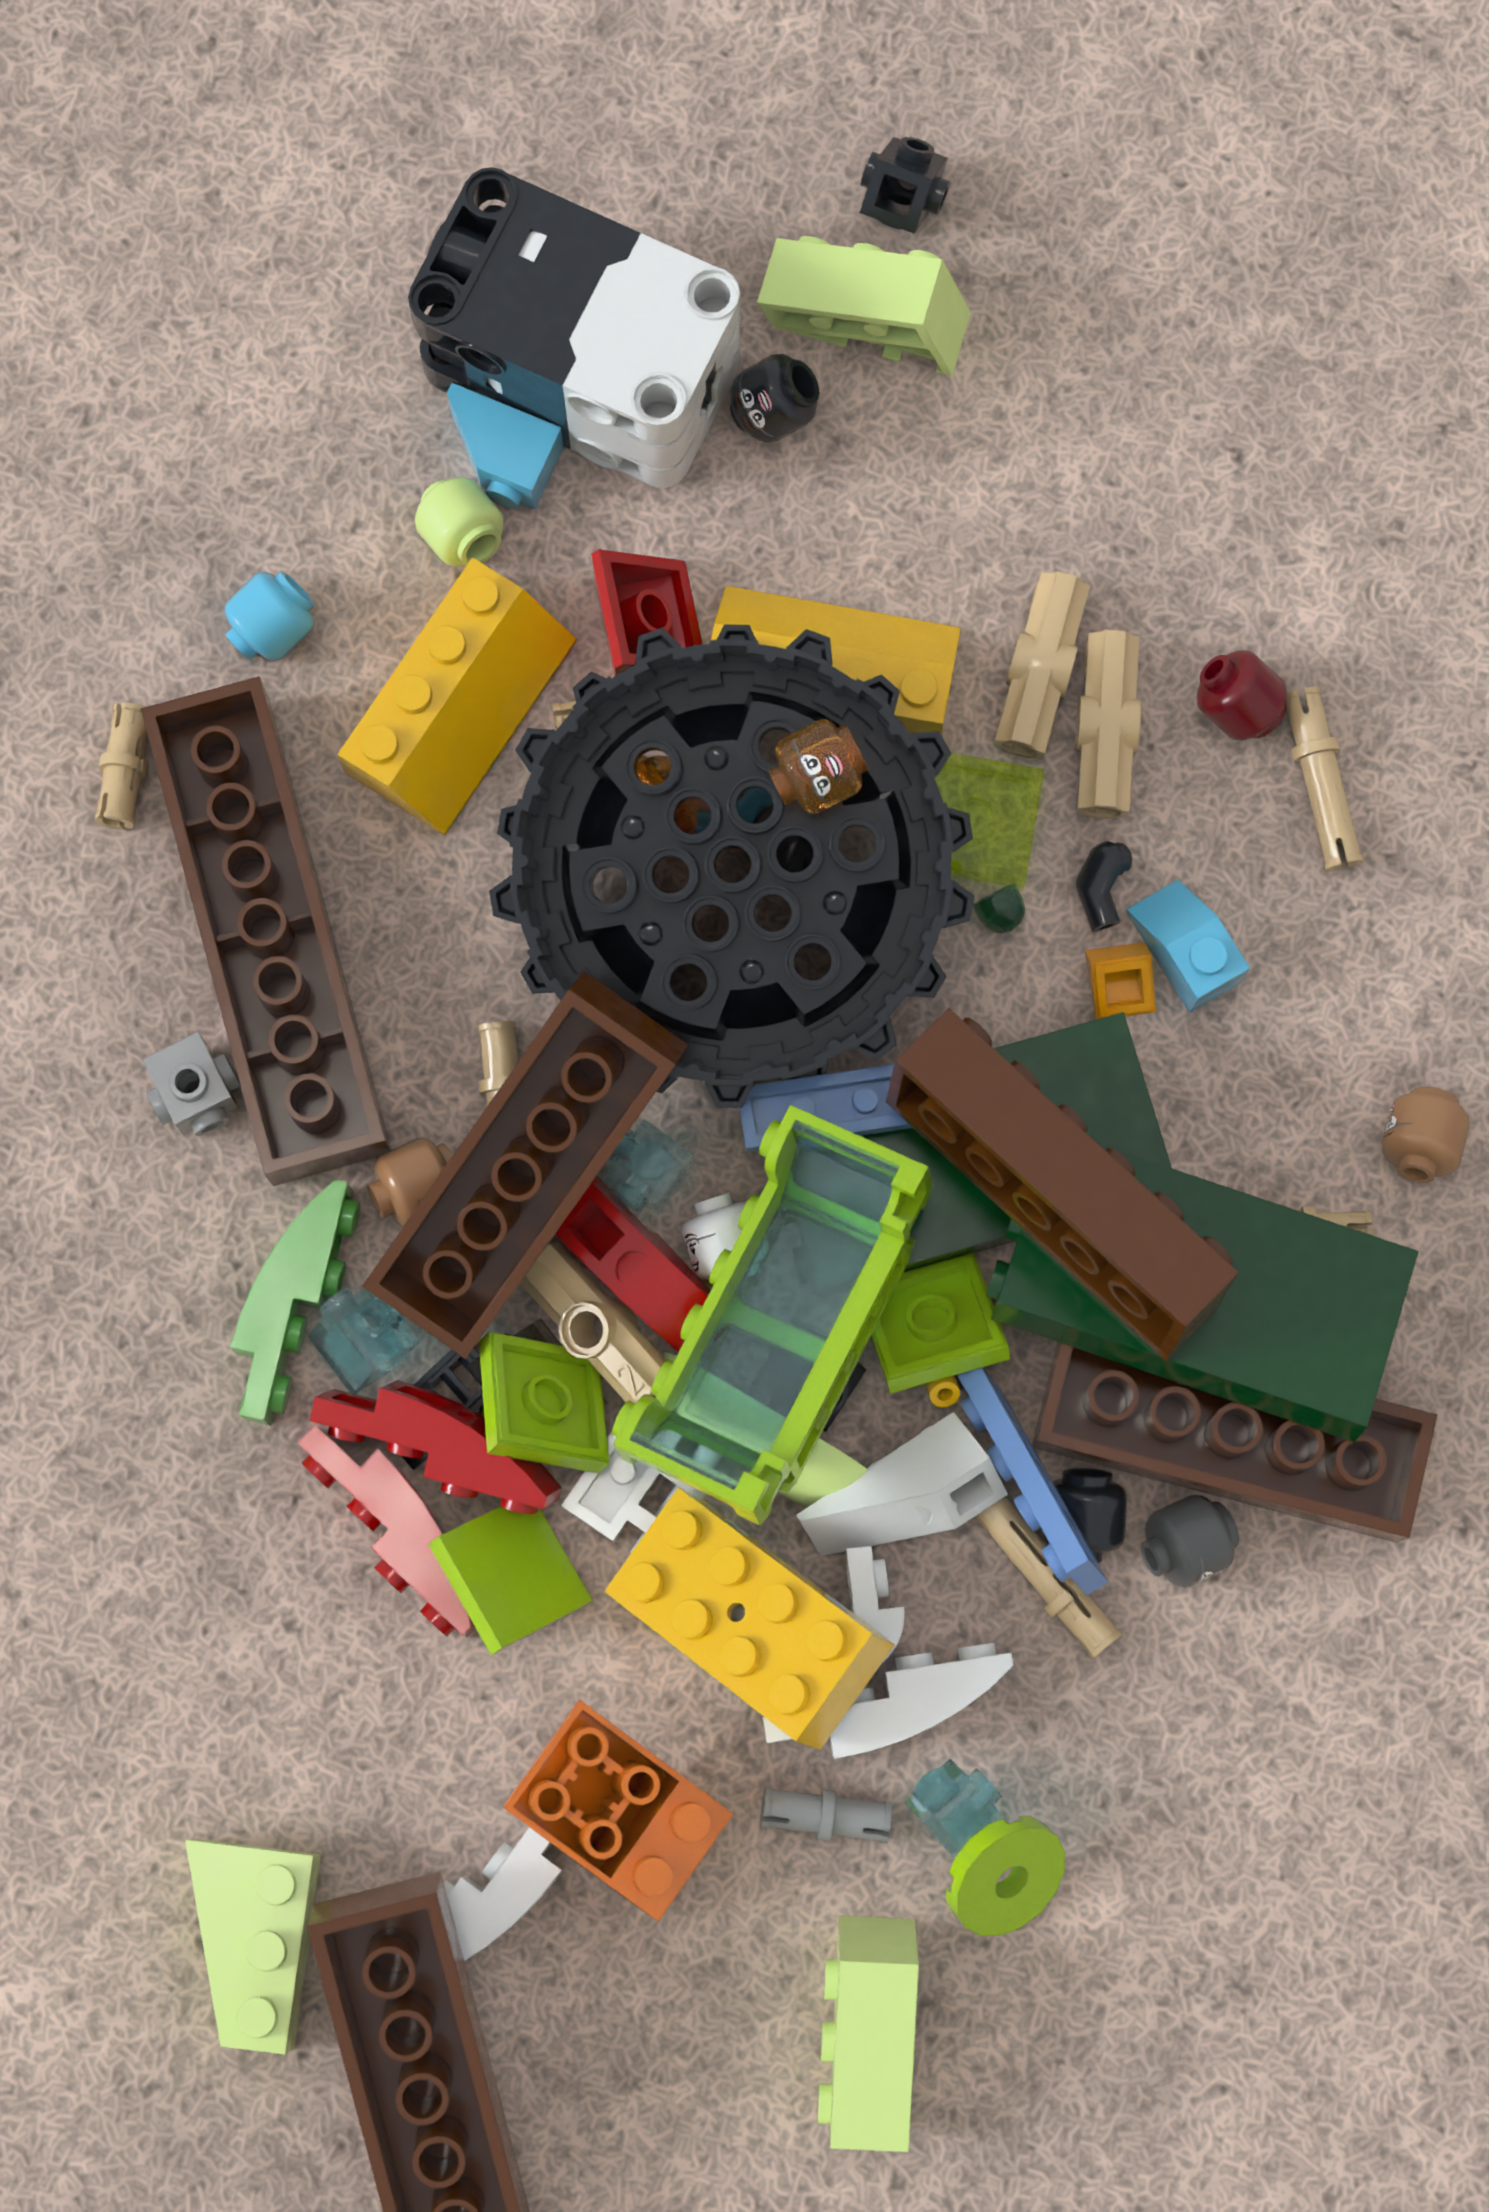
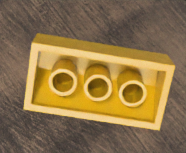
(864, 644)
(456, 697)

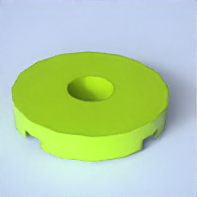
(1005, 1906)

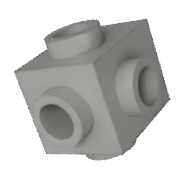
(179, 1069)

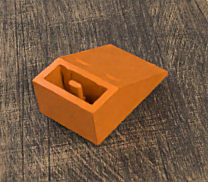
(618, 1810)

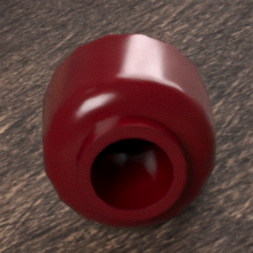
(1242, 695)

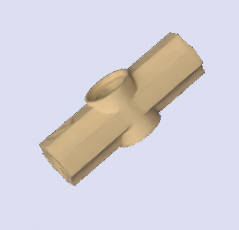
(1042, 665)
(1108, 724)
(573, 1303)

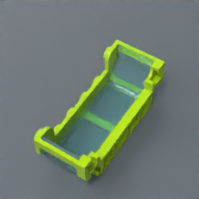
(781, 1317)

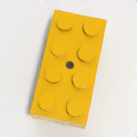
(749, 1619)

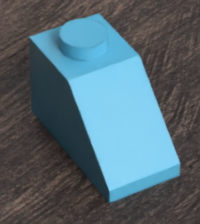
(506, 447)
(1189, 944)

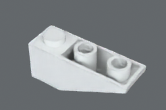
(910, 1493)

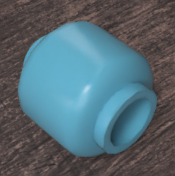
(269, 616)

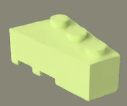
(866, 296)
(254, 1937)
(870, 2034)

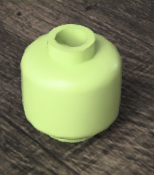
(459, 521)

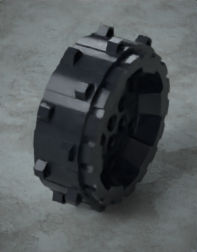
(709, 715)

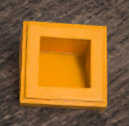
(1121, 980)

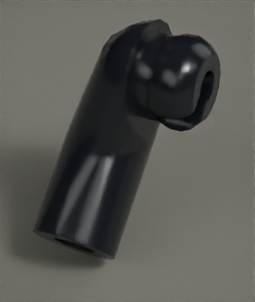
(1096, 879)

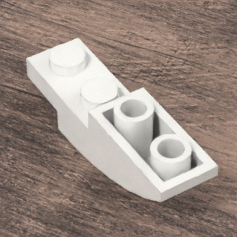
(916, 1699)
(517, 1883)

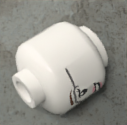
(711, 1232)

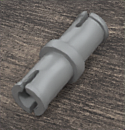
(826, 1815)

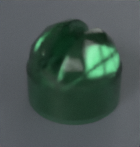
(1001, 910)

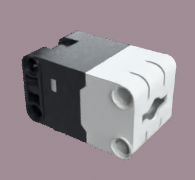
(578, 325)

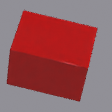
(640, 597)

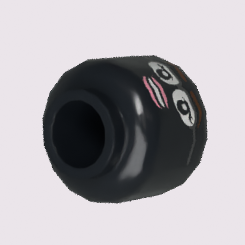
(774, 397)

